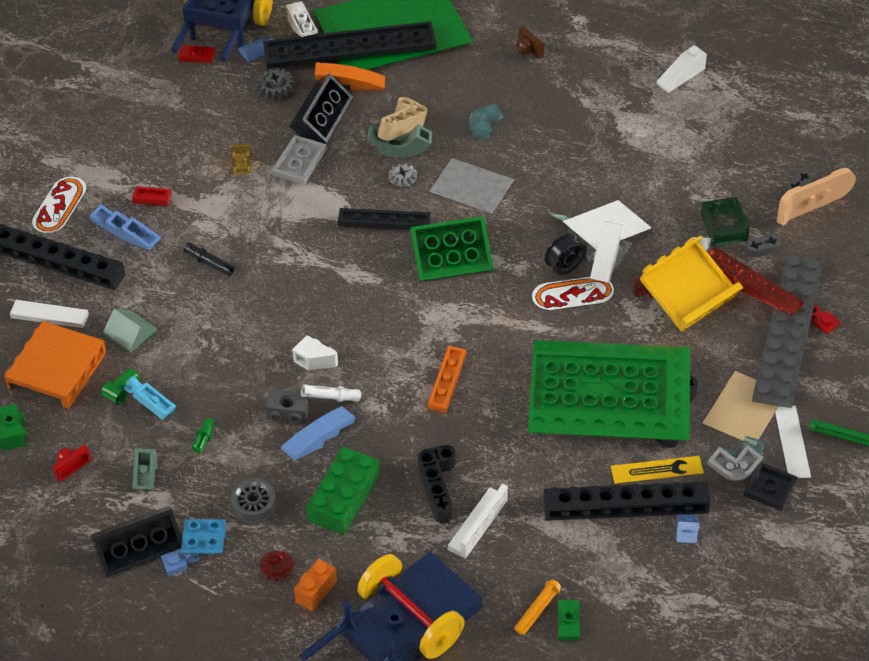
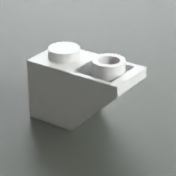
(314, 355)

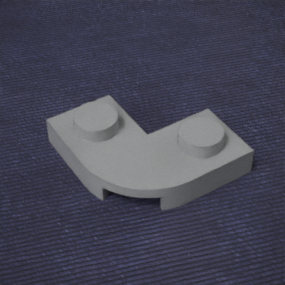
(733, 468)

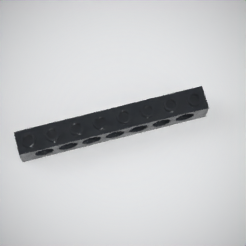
(61, 258)
(571, 504)

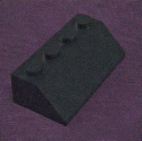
(321, 110)
(137, 541)

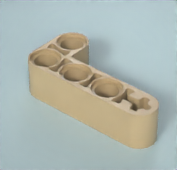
(406, 117)

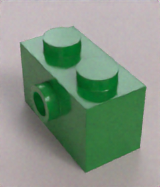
(11, 429)

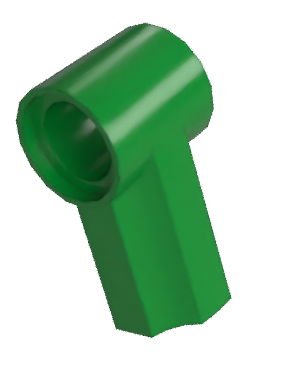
(115, 390)

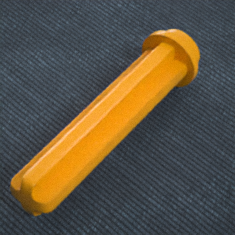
(551, 588)

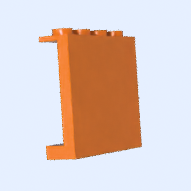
(56, 362)

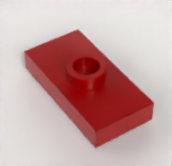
(196, 54)
(151, 196)

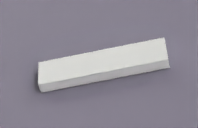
(49, 313)

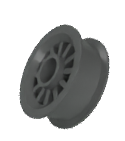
(264, 501)

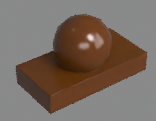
(529, 43)

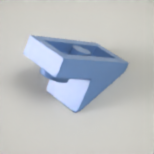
(687, 528)

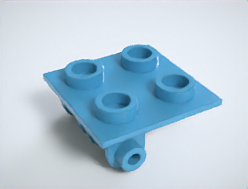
(203, 536)

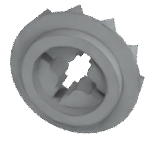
(399, 180)

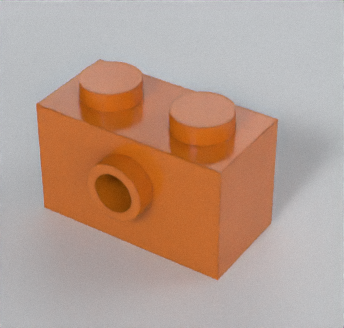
(315, 584)

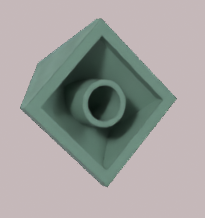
(128, 329)

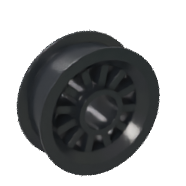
(565, 254)

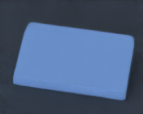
(254, 49)

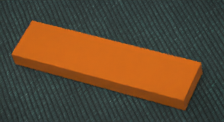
(447, 379)

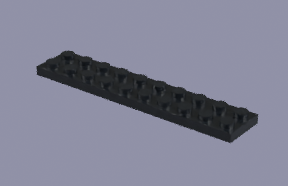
(349, 44)

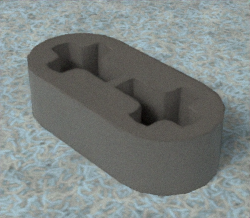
(806, 176)
(763, 245)

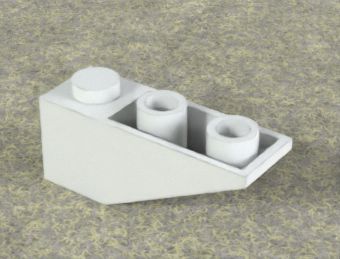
(300, 19)

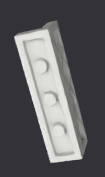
(478, 521)

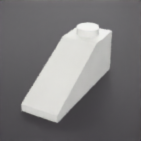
(684, 68)

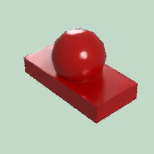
(70, 461)

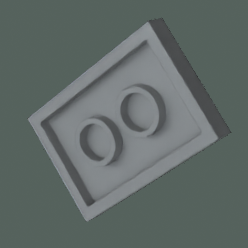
(299, 160)

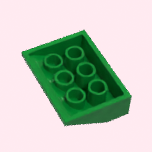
(451, 248)

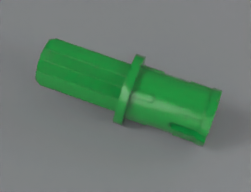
(203, 435)

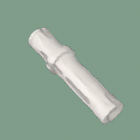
(340, 394)

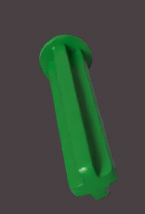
(839, 432)

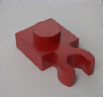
(824, 321)

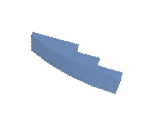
(124, 228)
(314, 435)

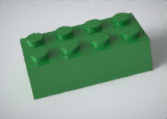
(343, 490)

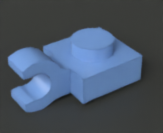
(177, 562)

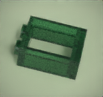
(725, 234)

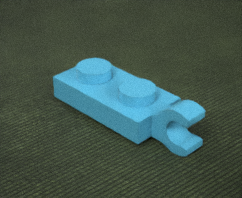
(150, 398)

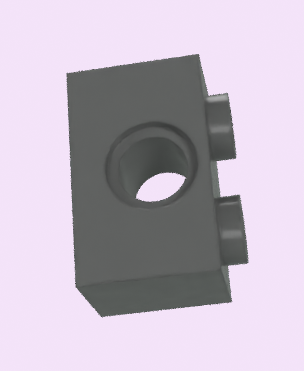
(287, 406)

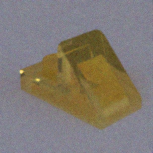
(241, 159)

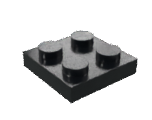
(770, 486)

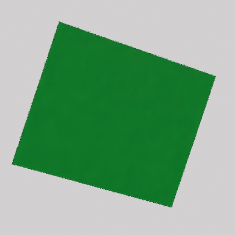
(366, 14)
(610, 390)

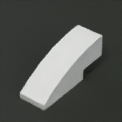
(606, 251)

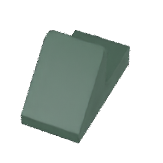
(144, 468)

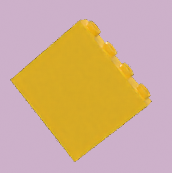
(688, 284)

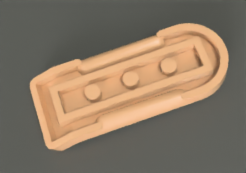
(815, 194)

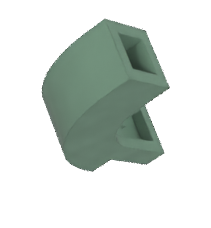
(404, 146)

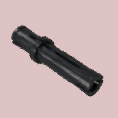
(203, 256)

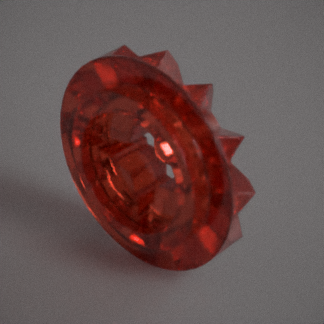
(273, 558)

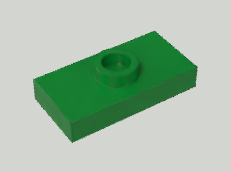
(568, 620)

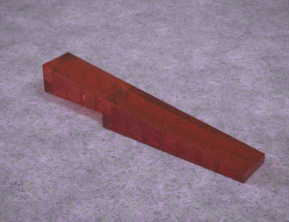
(755, 284)

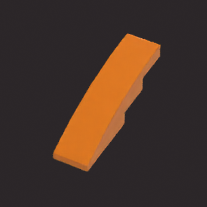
(355, 77)

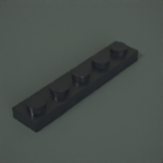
(382, 218)

